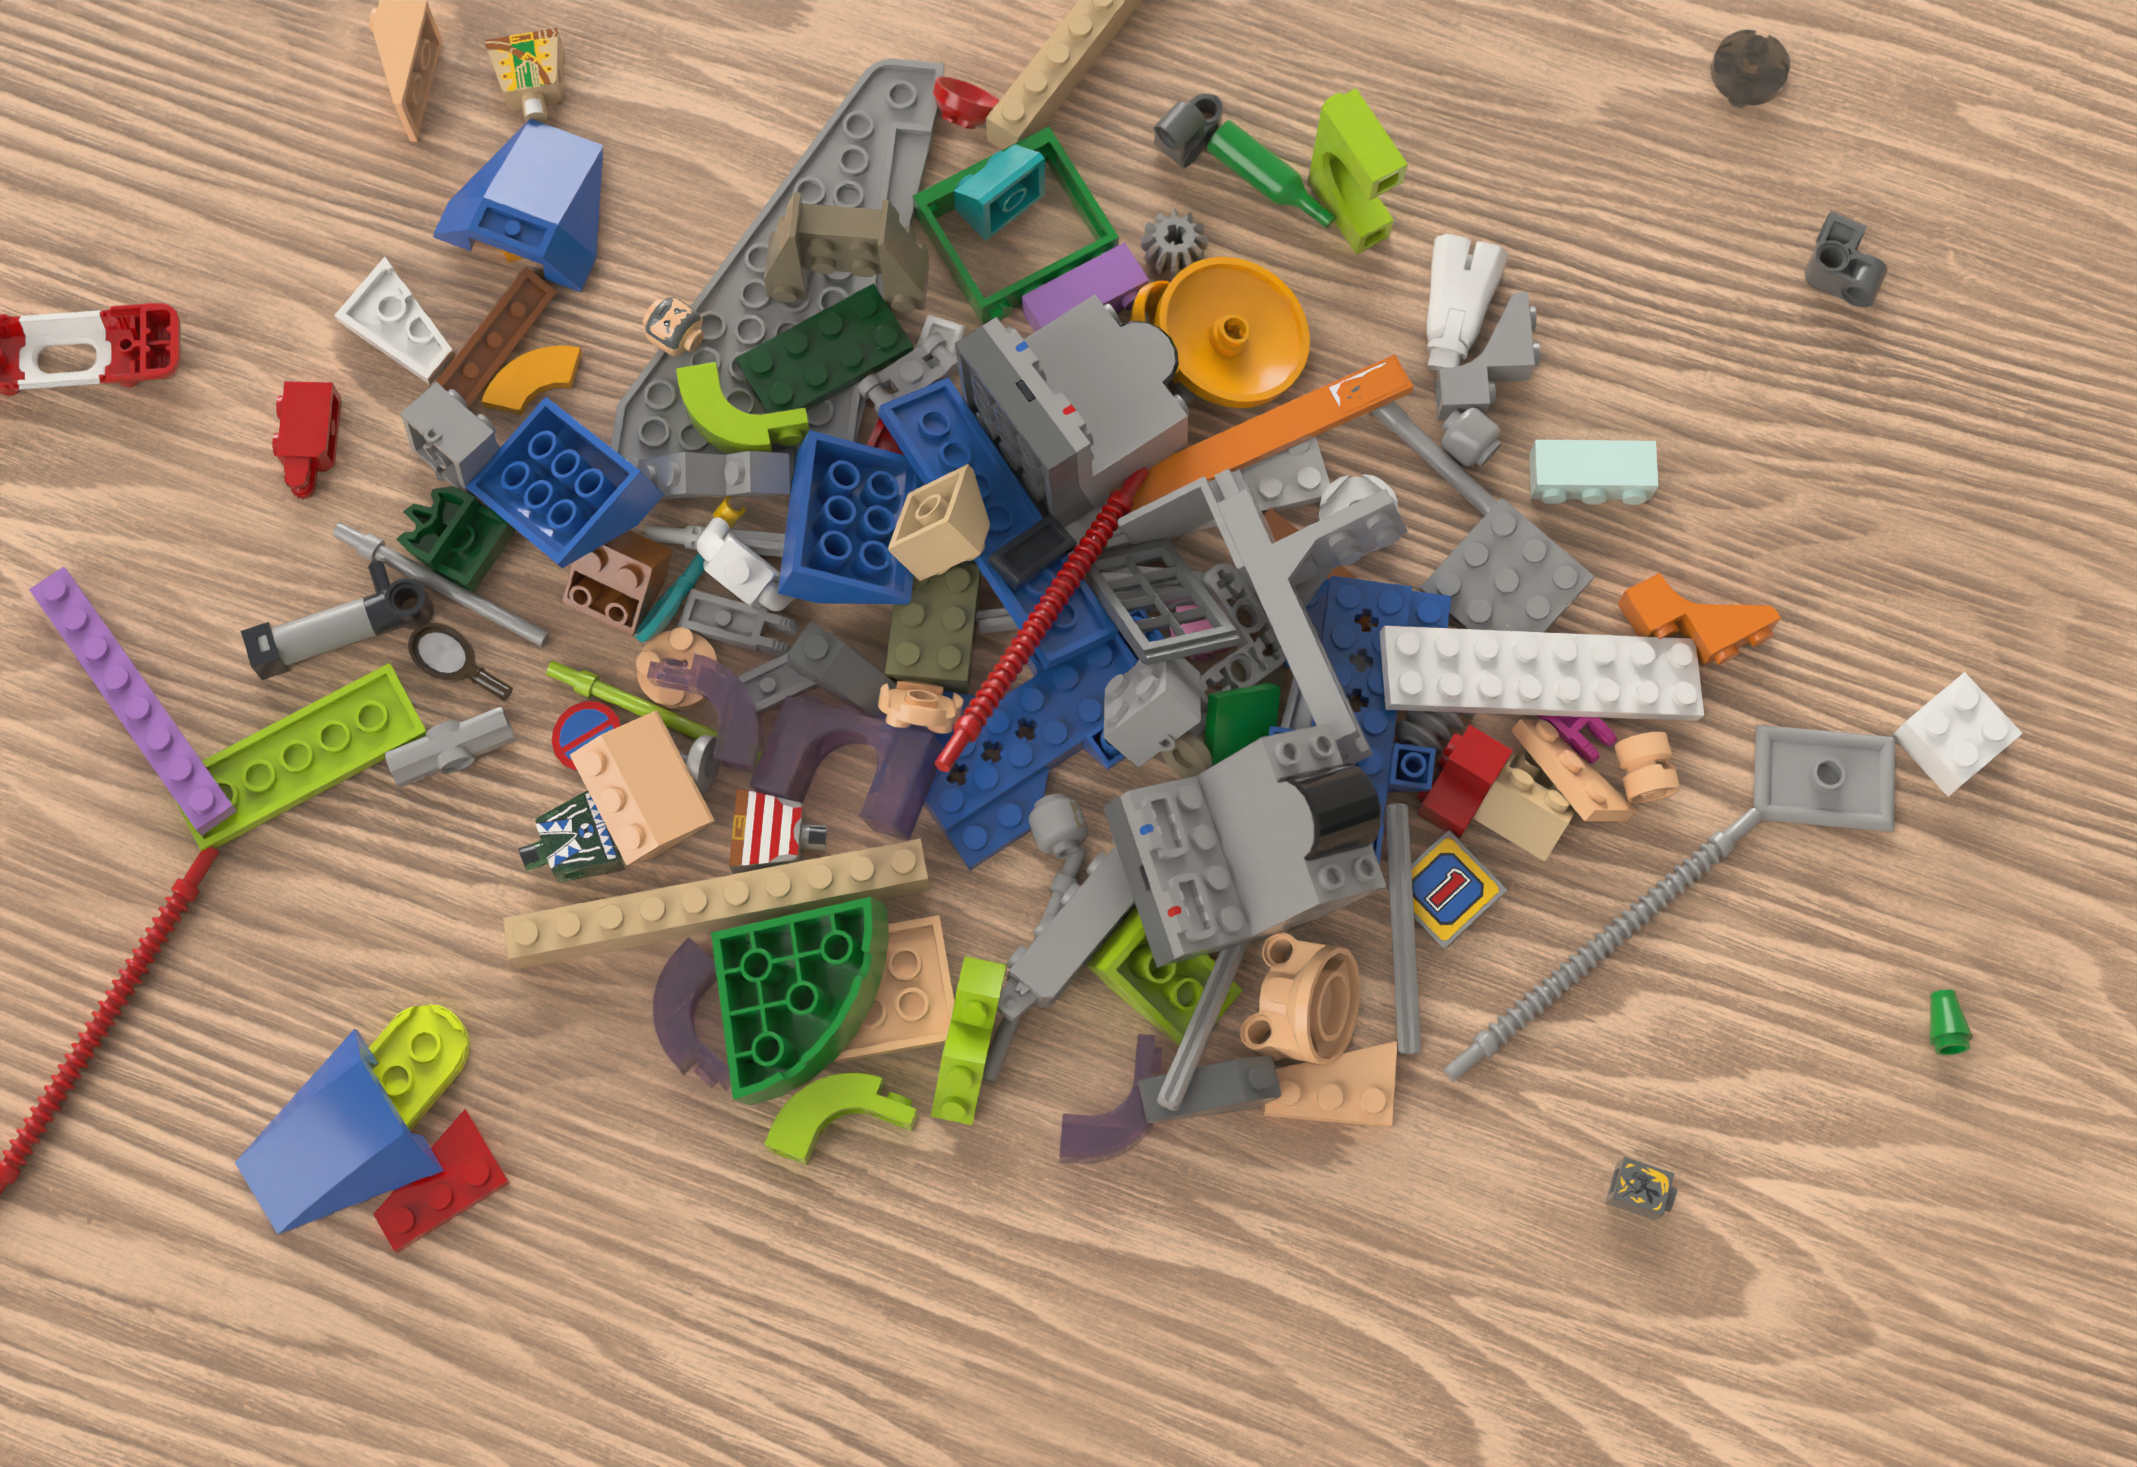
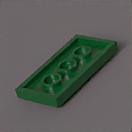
(825, 353)

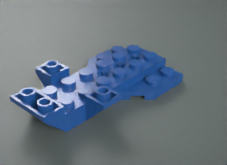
(1386, 604)
(1066, 717)

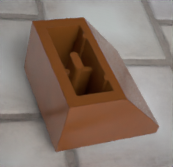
(619, 581)

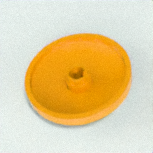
(1234, 331)

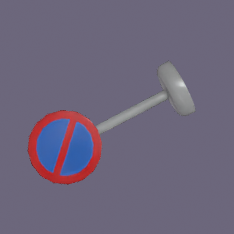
(591, 719)

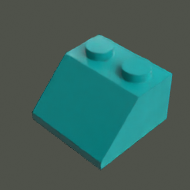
(1001, 190)

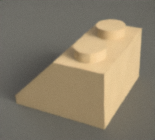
(941, 525)

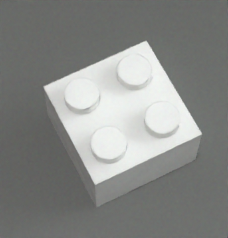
(1956, 734)

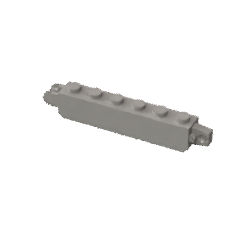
(1068, 939)

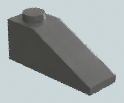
(838, 669)
(1216, 1090)

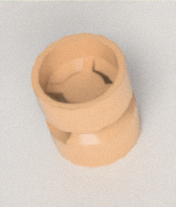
(1647, 767)

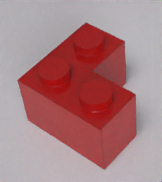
(1467, 775)

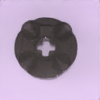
(1747, 88)

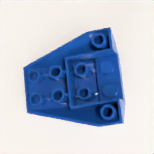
(534, 202)

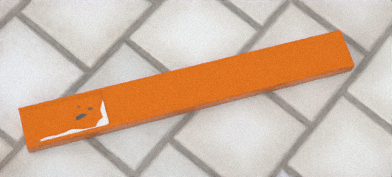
(1278, 429)

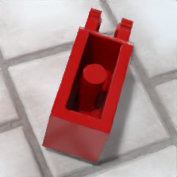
(306, 433)

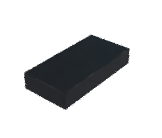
(1032, 552)

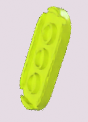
(420, 1058)

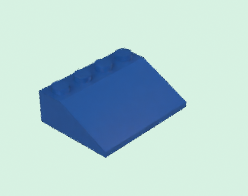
(563, 486)
(842, 523)

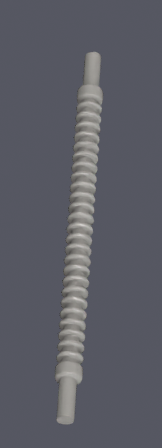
(1487, 1042)

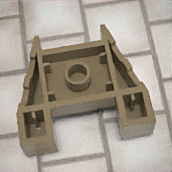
(846, 241)

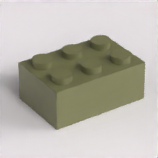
(937, 630)

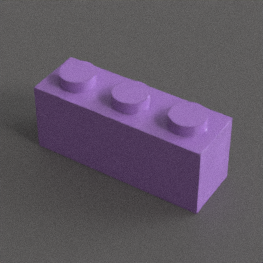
(1111, 277)

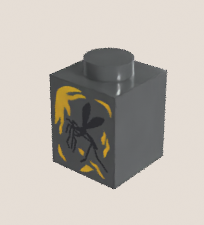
(1641, 1189)

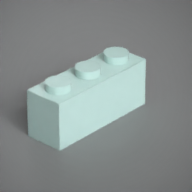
(1593, 471)

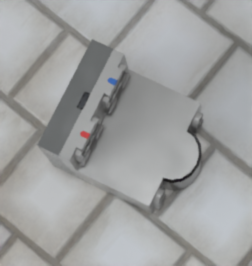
(1075, 403)
(1248, 845)

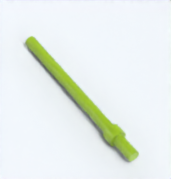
(589, 685)

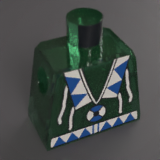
(573, 842)

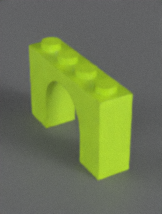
(1353, 167)

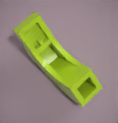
(729, 427)
(828, 1099)

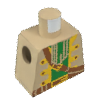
(529, 70)

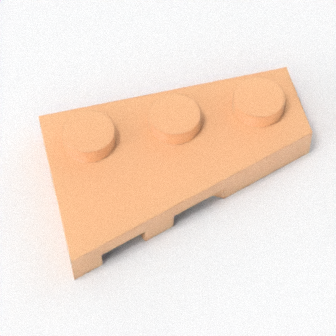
(1571, 774)
(1348, 1091)

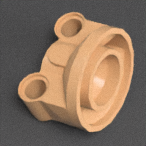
(1305, 1002)

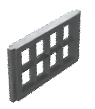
(1182, 645)

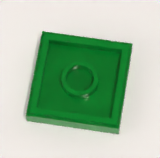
(1239, 718)

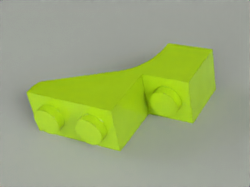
(968, 1040)

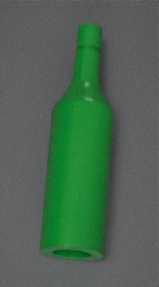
(1265, 171)

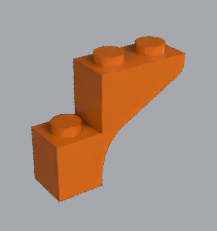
(1714, 628)

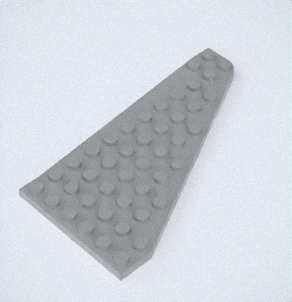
(863, 155)

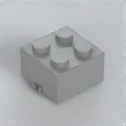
(449, 435)
(1151, 706)

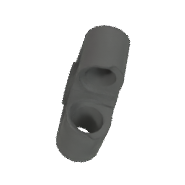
(1184, 130)
(1853, 274)

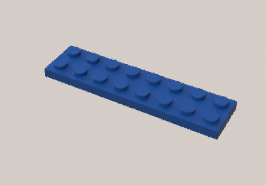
(944, 435)

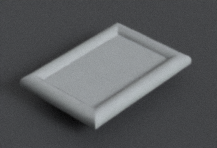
(1825, 778)

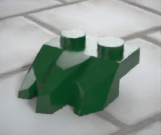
(456, 536)

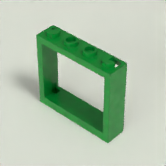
(940, 200)

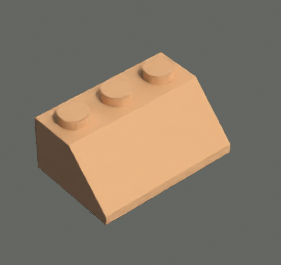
(642, 788)

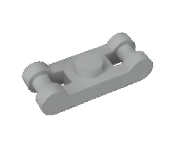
(911, 372)

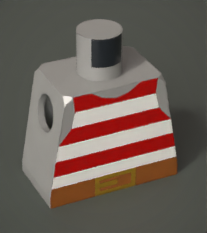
(770, 832)

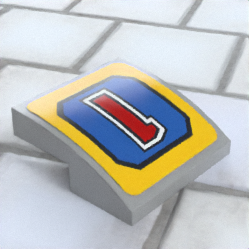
(1451, 889)

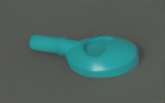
(670, 601)

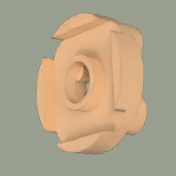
(678, 645)
(920, 705)

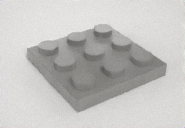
(1508, 575)

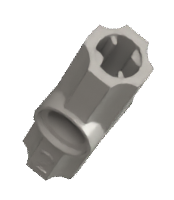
(450, 747)

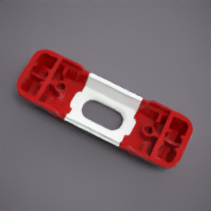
(129, 342)

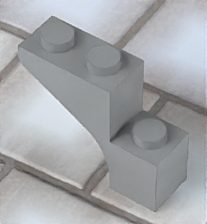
(1506, 358)
(719, 475)

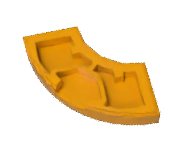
(531, 375)

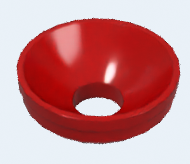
(963, 102)

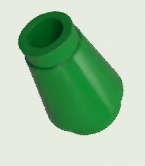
(1948, 1024)

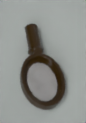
(451, 658)

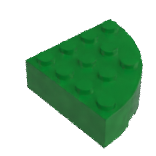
(796, 992)

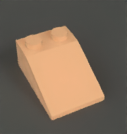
(409, 54)

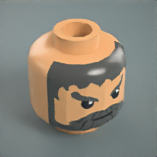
(673, 326)

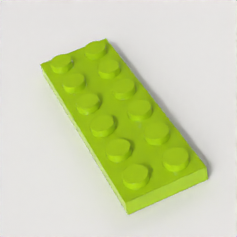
(310, 752)

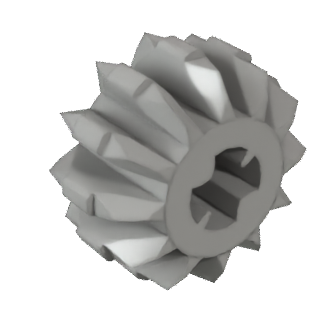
(1173, 230)

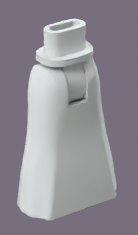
(1459, 296)

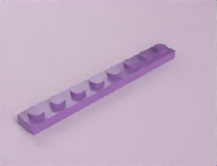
(133, 701)

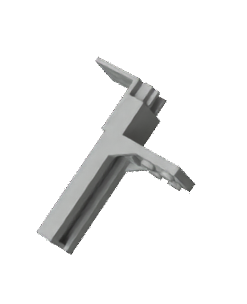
(1282, 574)

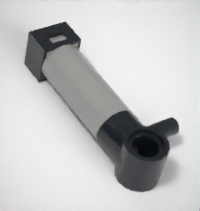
(276, 647)

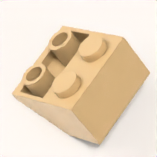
(1526, 806)

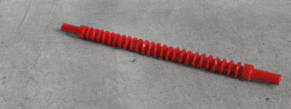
(1057, 595)
(183, 891)

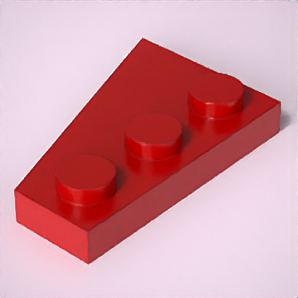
(430, 1202)

